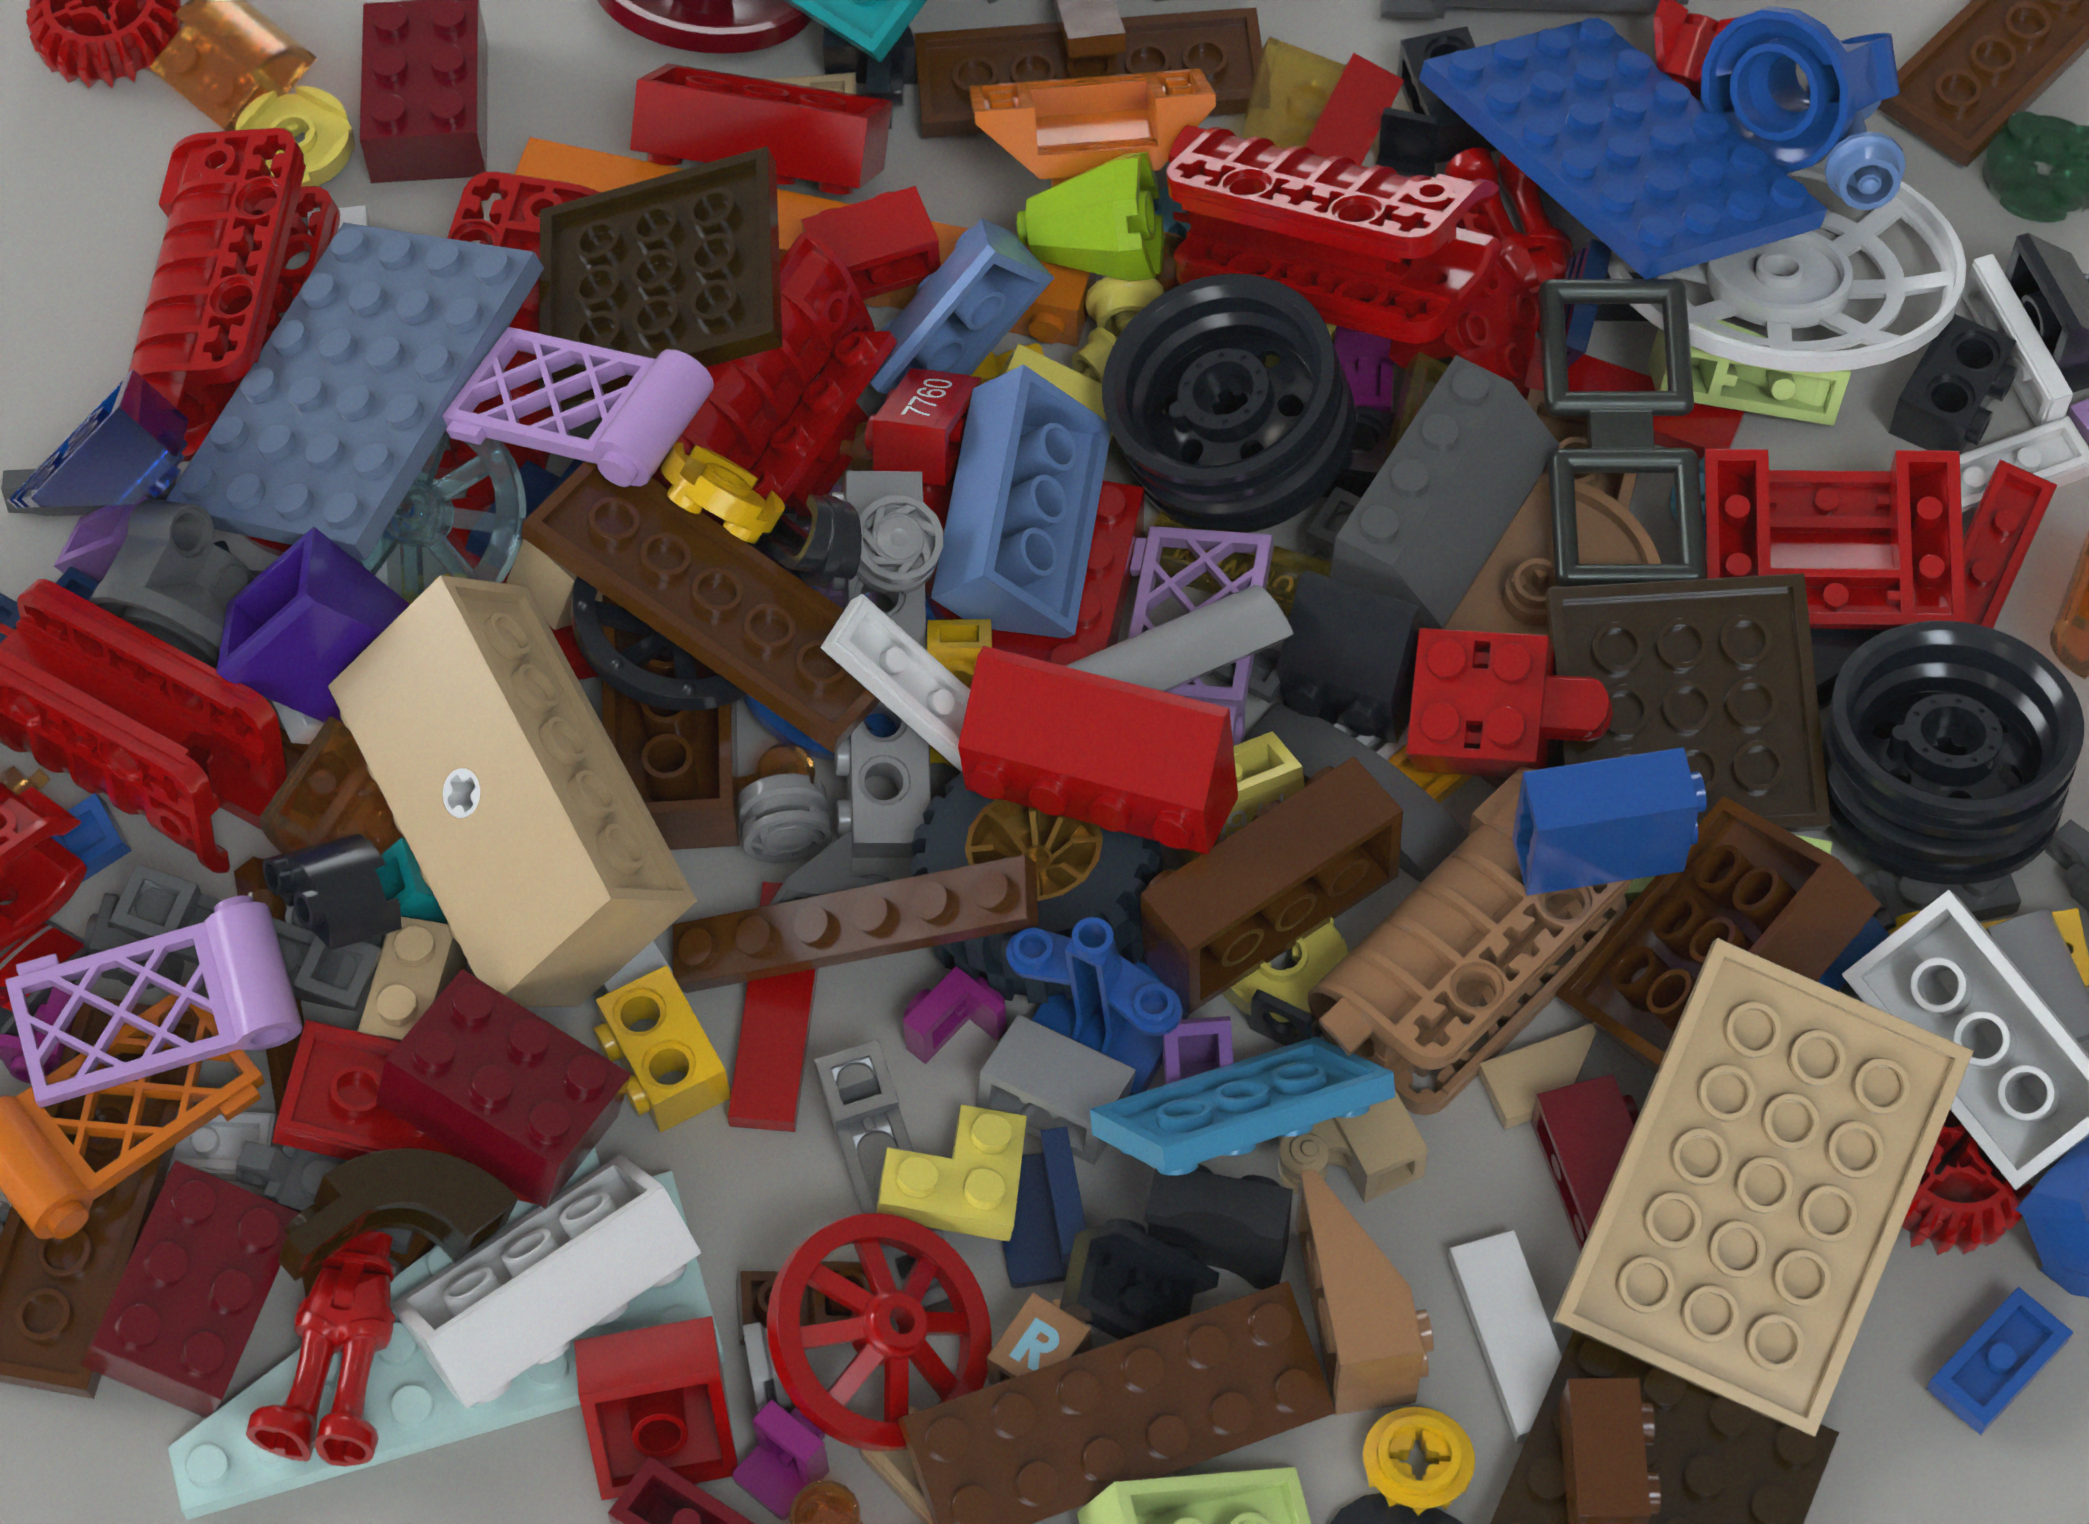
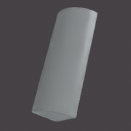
(1194, 642)

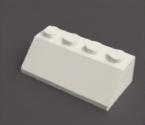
(2027, 1072)
(547, 1280)

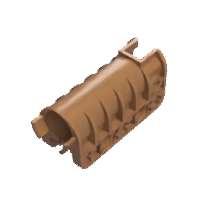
(1460, 945)

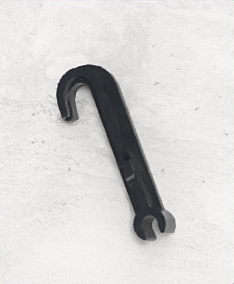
(829, 548)

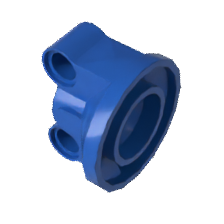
(1756, 89)

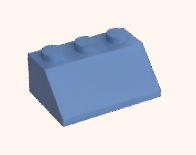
(964, 306)

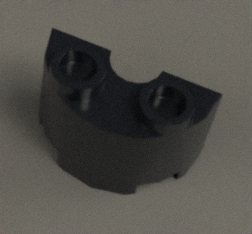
(335, 890)

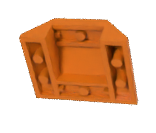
(1085, 121)

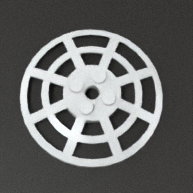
(1817, 288)

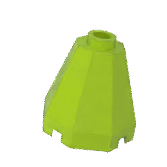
(1099, 221)

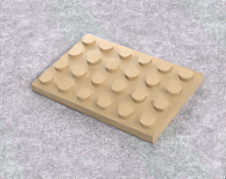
(1763, 1187)

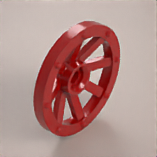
(871, 1328)

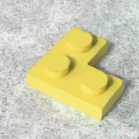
(962, 1194)

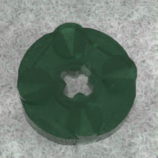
(2015, 177)

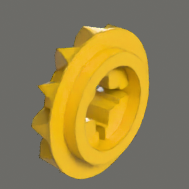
(1442, 1443)

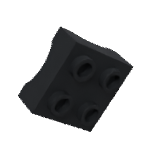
(1224, 1221)

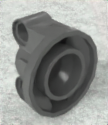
(174, 578)

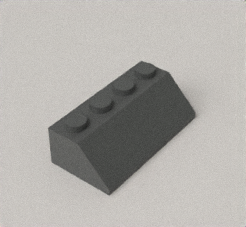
(1445, 494)

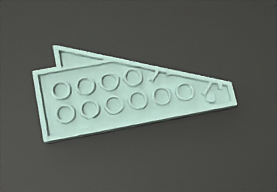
(404, 1395)

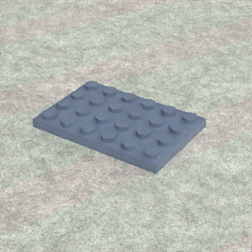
(355, 386)

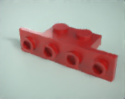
(806, 449)

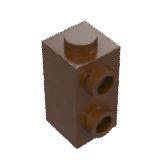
(1606, 1453)

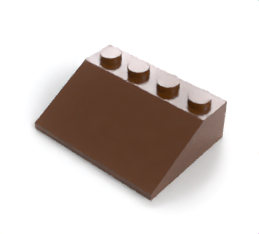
(1738, 885)

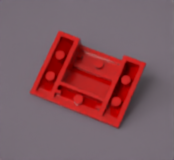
(1869, 542)

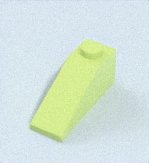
(1756, 389)

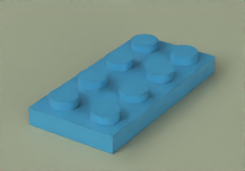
(1242, 1105)

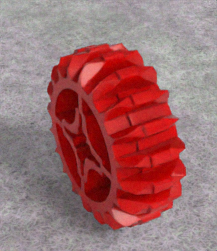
(84, 45)
(1966, 1201)

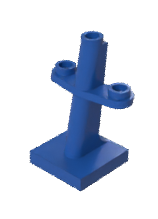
(1114, 1003)

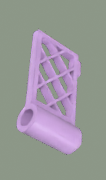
(637, 420)
(1221, 545)
(243, 982)

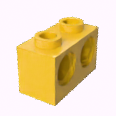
(669, 1046)

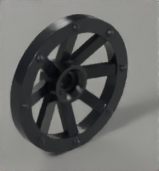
(624, 668)

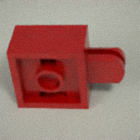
(1498, 698)

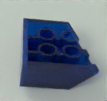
(113, 454)

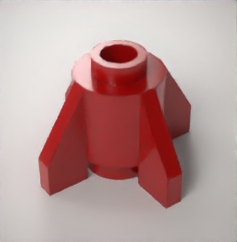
(1683, 43)

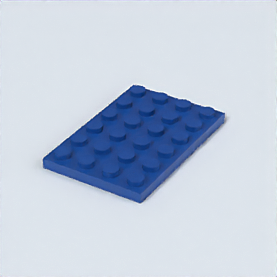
(1623, 146)

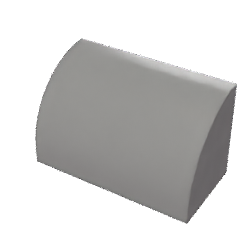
(2045, 961)
(1052, 1083)

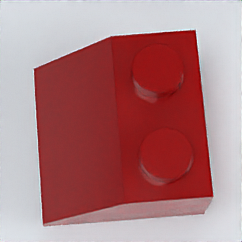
(655, 1397)

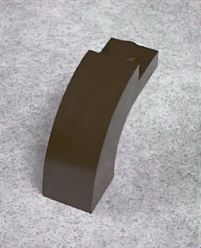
(398, 1189)

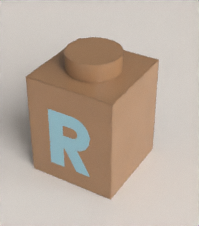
(1036, 1339)

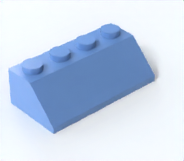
(1022, 507)

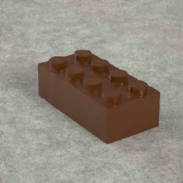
(677, 757)
(1271, 883)

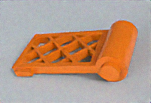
(48, 1175)

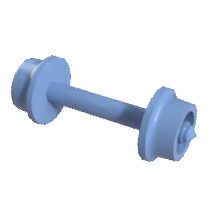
(1865, 165)

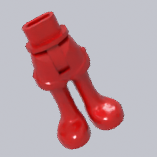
(1529, 257)
(343, 1314)

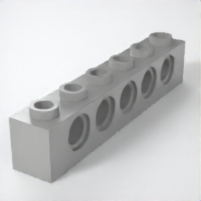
(878, 825)

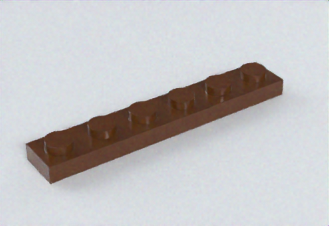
(856, 924)

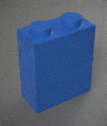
(1607, 820)

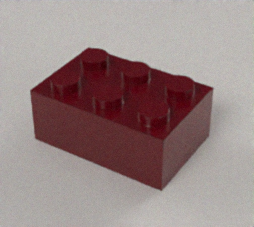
(424, 90)
(502, 1088)
(191, 1291)

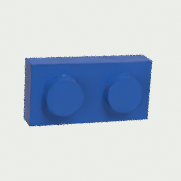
(1999, 1360)

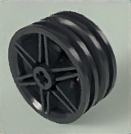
(1239, 437)
(1923, 759)

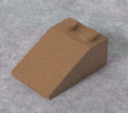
(1361, 1307)

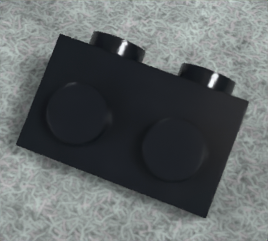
(1131, 1280)

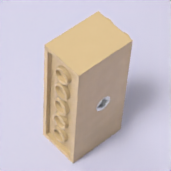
(510, 793)

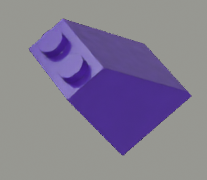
(304, 625)

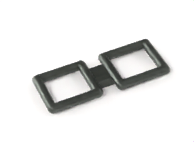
(1620, 429)

